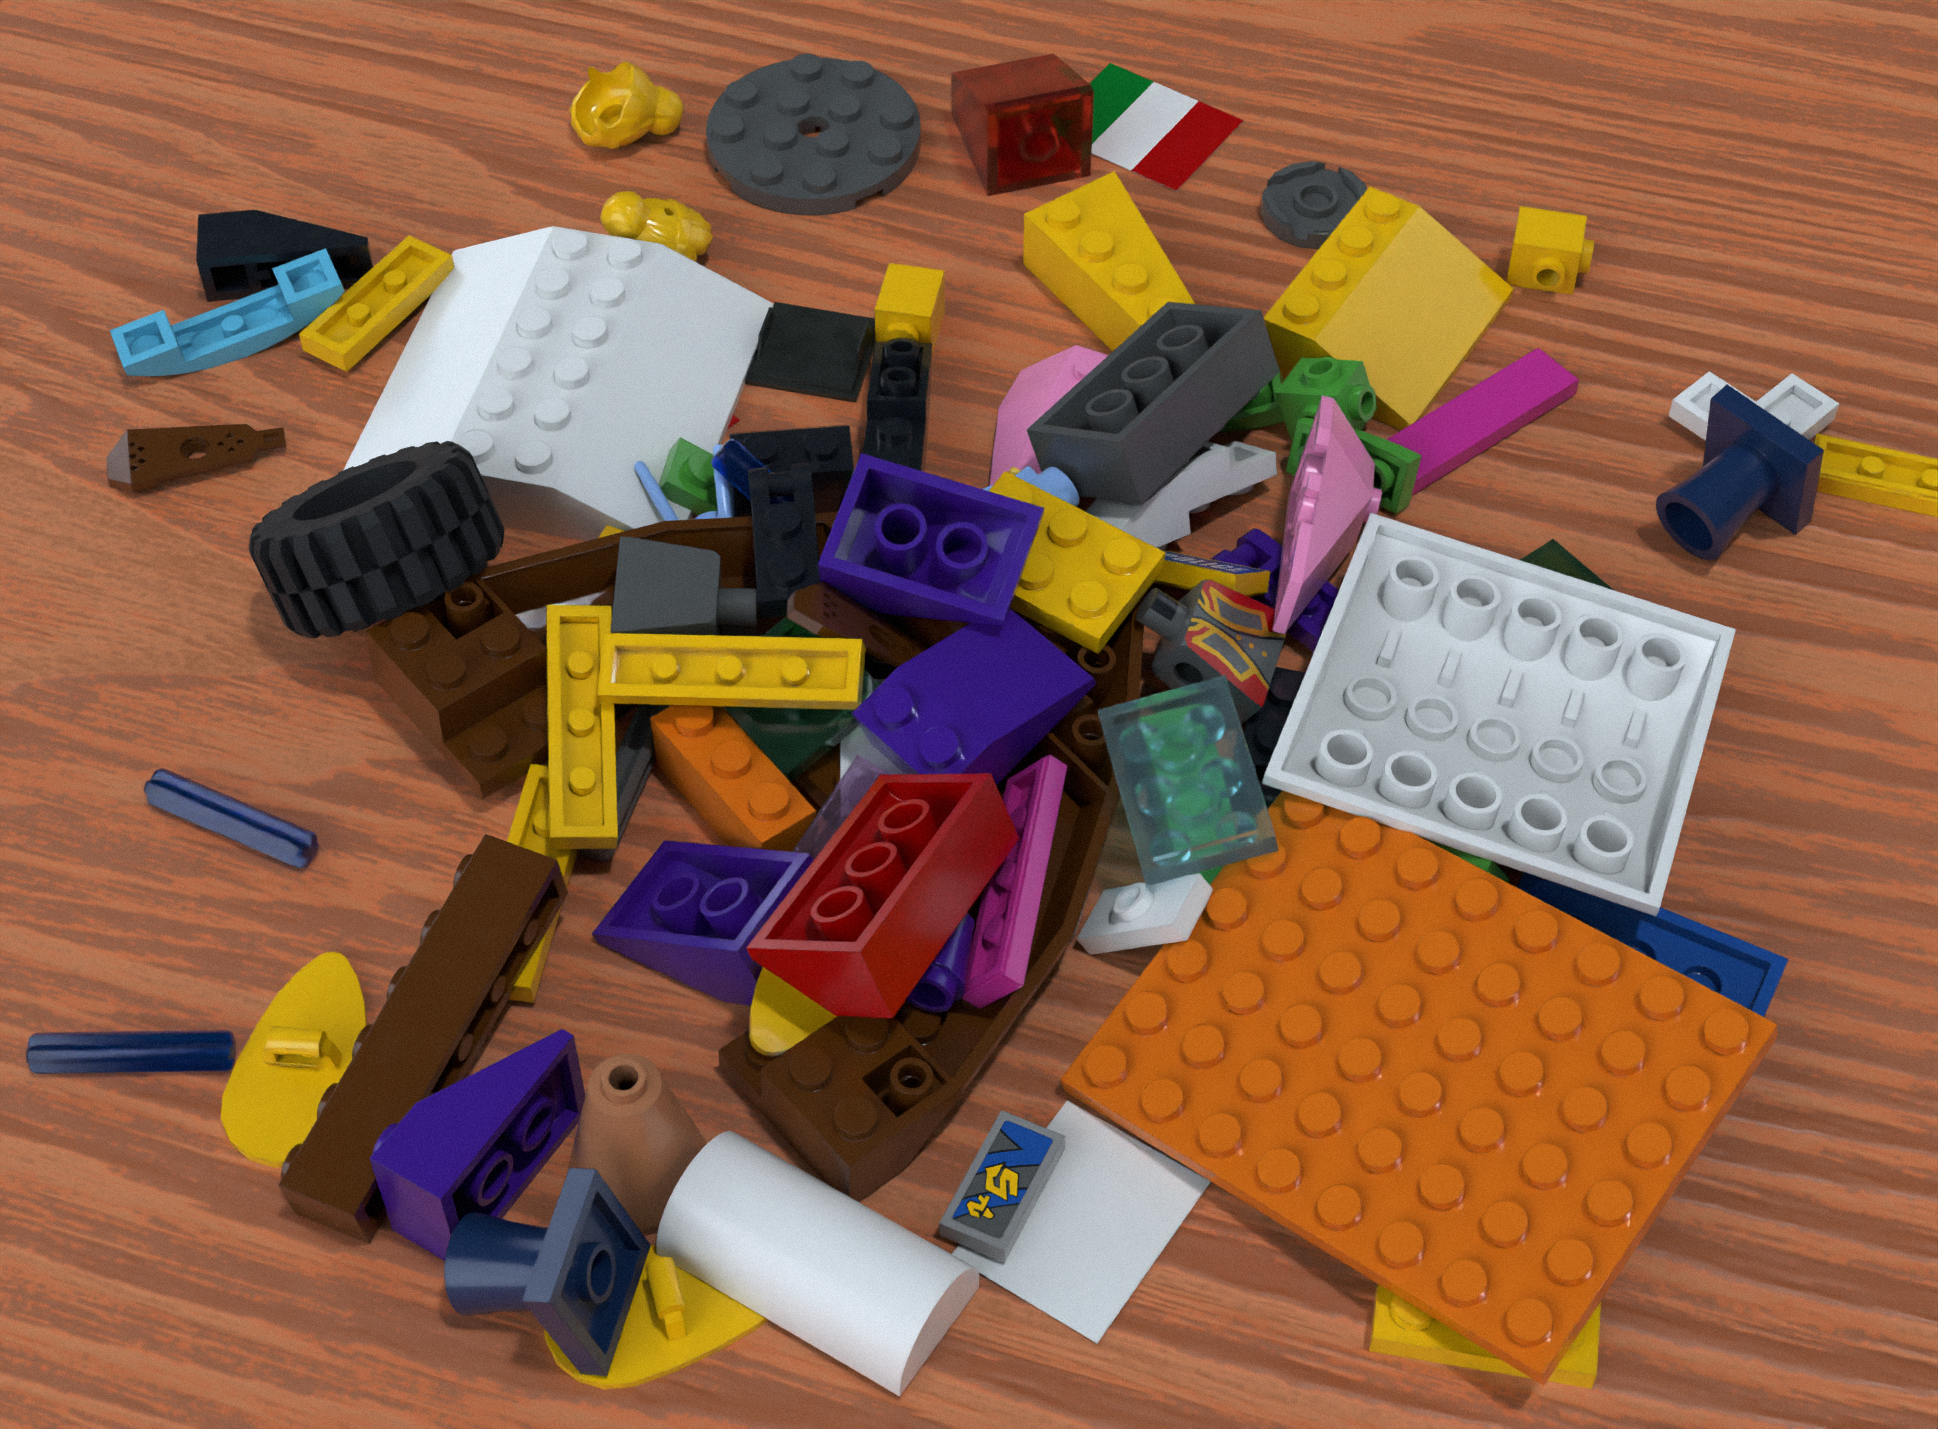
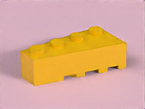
(1101, 259)

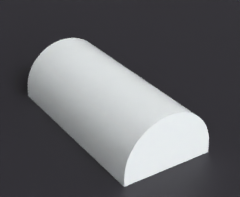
(813, 1260)

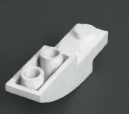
(1207, 477)

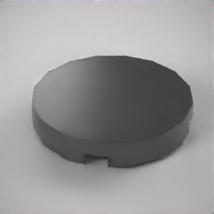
(1308, 202)

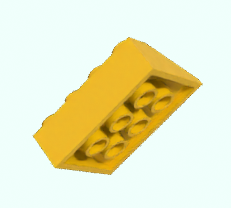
(1391, 295)

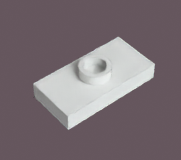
(1145, 914)

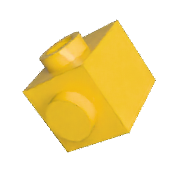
(1549, 250)

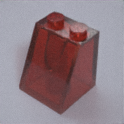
(1024, 122)

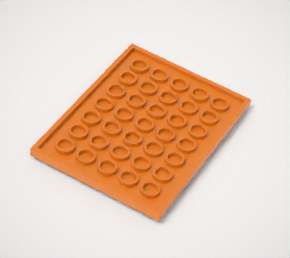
(1425, 1074)

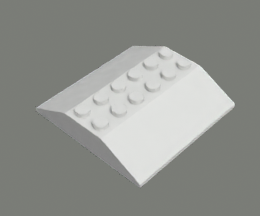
(565, 369)
(1506, 712)

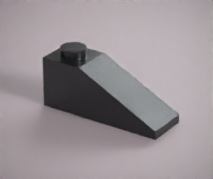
(243, 246)

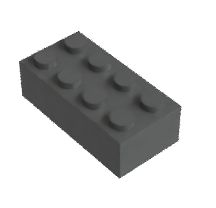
(1155, 400)

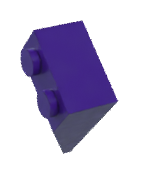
(927, 545)
(973, 701)
(699, 911)
(478, 1141)

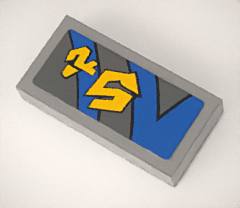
(1002, 1186)

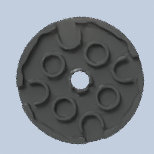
(863, 147)

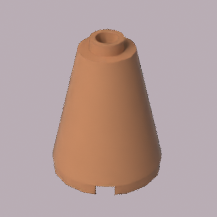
(635, 1136)

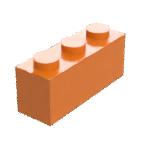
(729, 778)

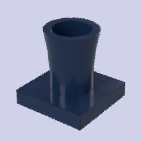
(1746, 467)
(569, 1275)

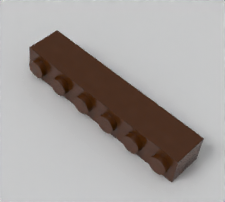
(426, 1030)

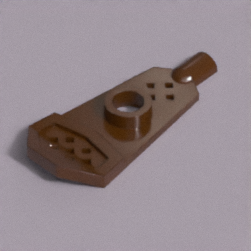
(161, 454)
(835, 615)

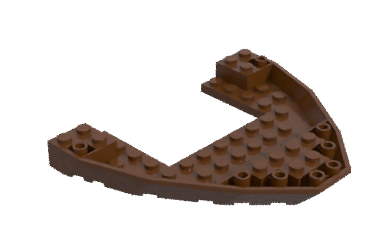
(859, 1088)

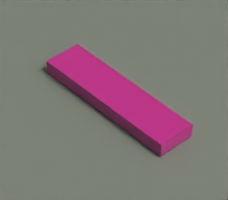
(1485, 414)
(1014, 892)

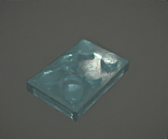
(1187, 781)

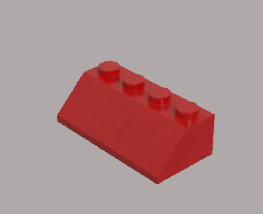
(887, 891)

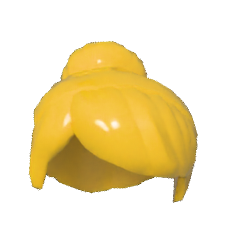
(623, 107)
(657, 222)

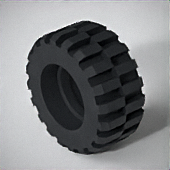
(377, 540)

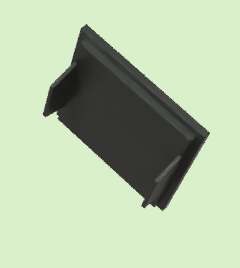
(813, 352)

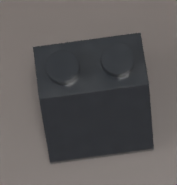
(823, 446)

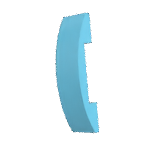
(235, 329)

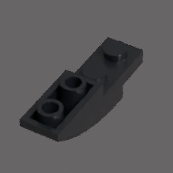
(899, 402)

